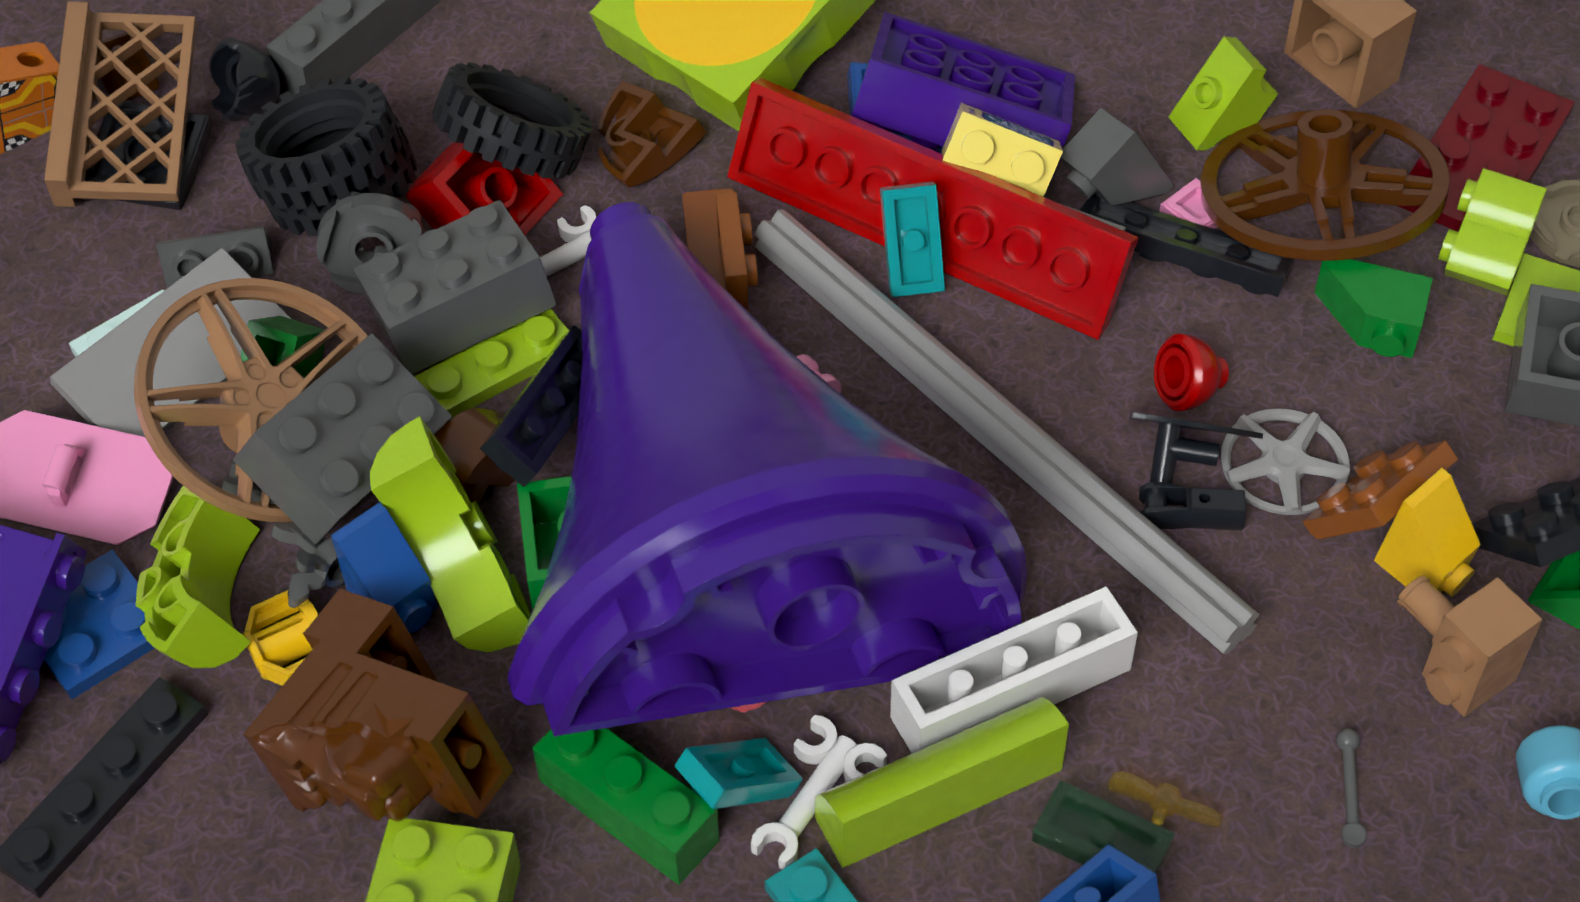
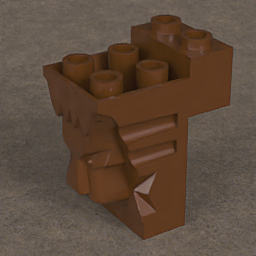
(374, 723)

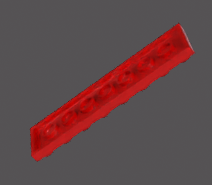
(989, 228)

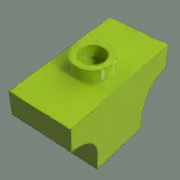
(1223, 96)

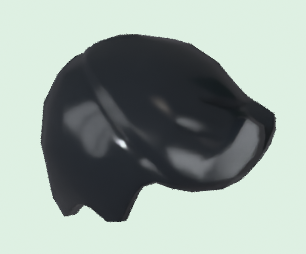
(244, 78)

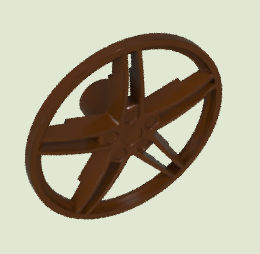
(1326, 175)

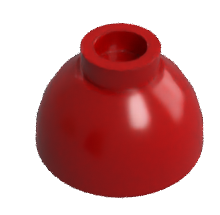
(1188, 370)

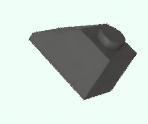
(1112, 163)

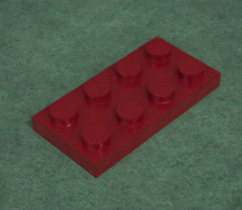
(1494, 127)

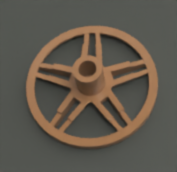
(252, 388)

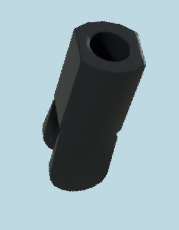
(1201, 507)

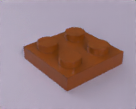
(1377, 489)

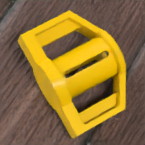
(280, 642)

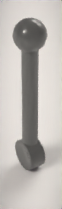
(1352, 833)

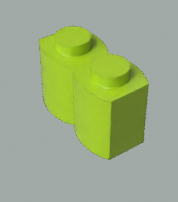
(1493, 231)

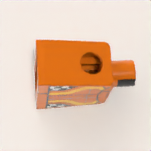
(26, 93)

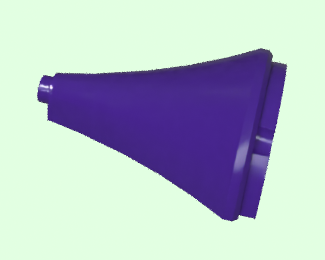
(739, 516)

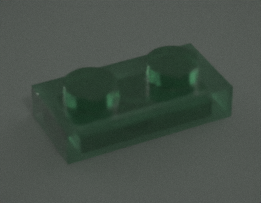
(1083, 825)

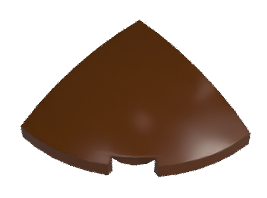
(633, 135)

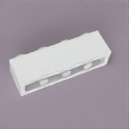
(1039, 658)

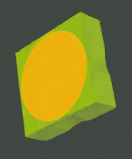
(724, 45)

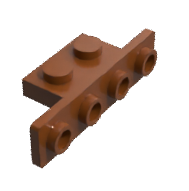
(718, 238)

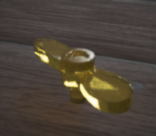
(1163, 800)

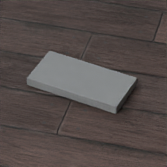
(102, 376)

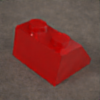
(464, 181)

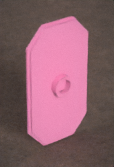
(79, 478)

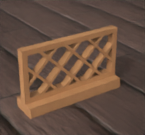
(76, 113)

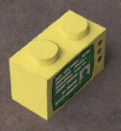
(1002, 149)

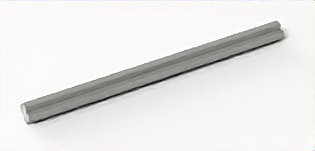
(1009, 434)

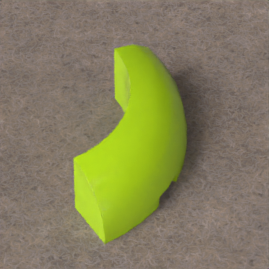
(449, 539)
(192, 582)

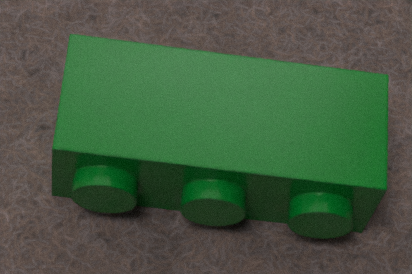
(629, 798)

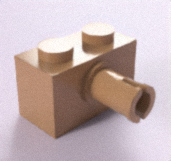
(1475, 644)

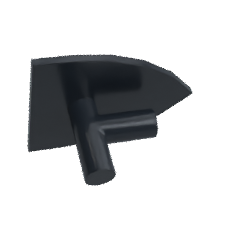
(1171, 447)

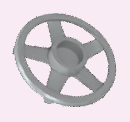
(1285, 459)

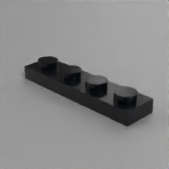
(1195, 247)
(539, 413)
(99, 786)

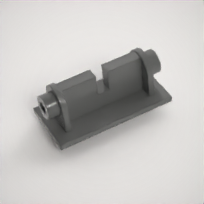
(247, 247)

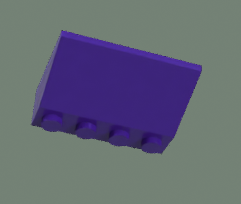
(924, 75)

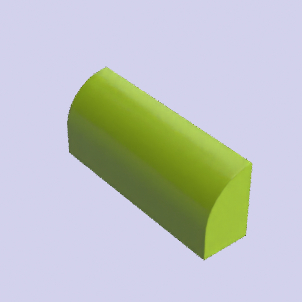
(942, 781)

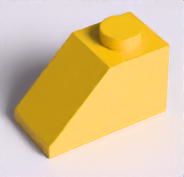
(1431, 537)

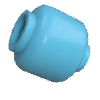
(1551, 771)

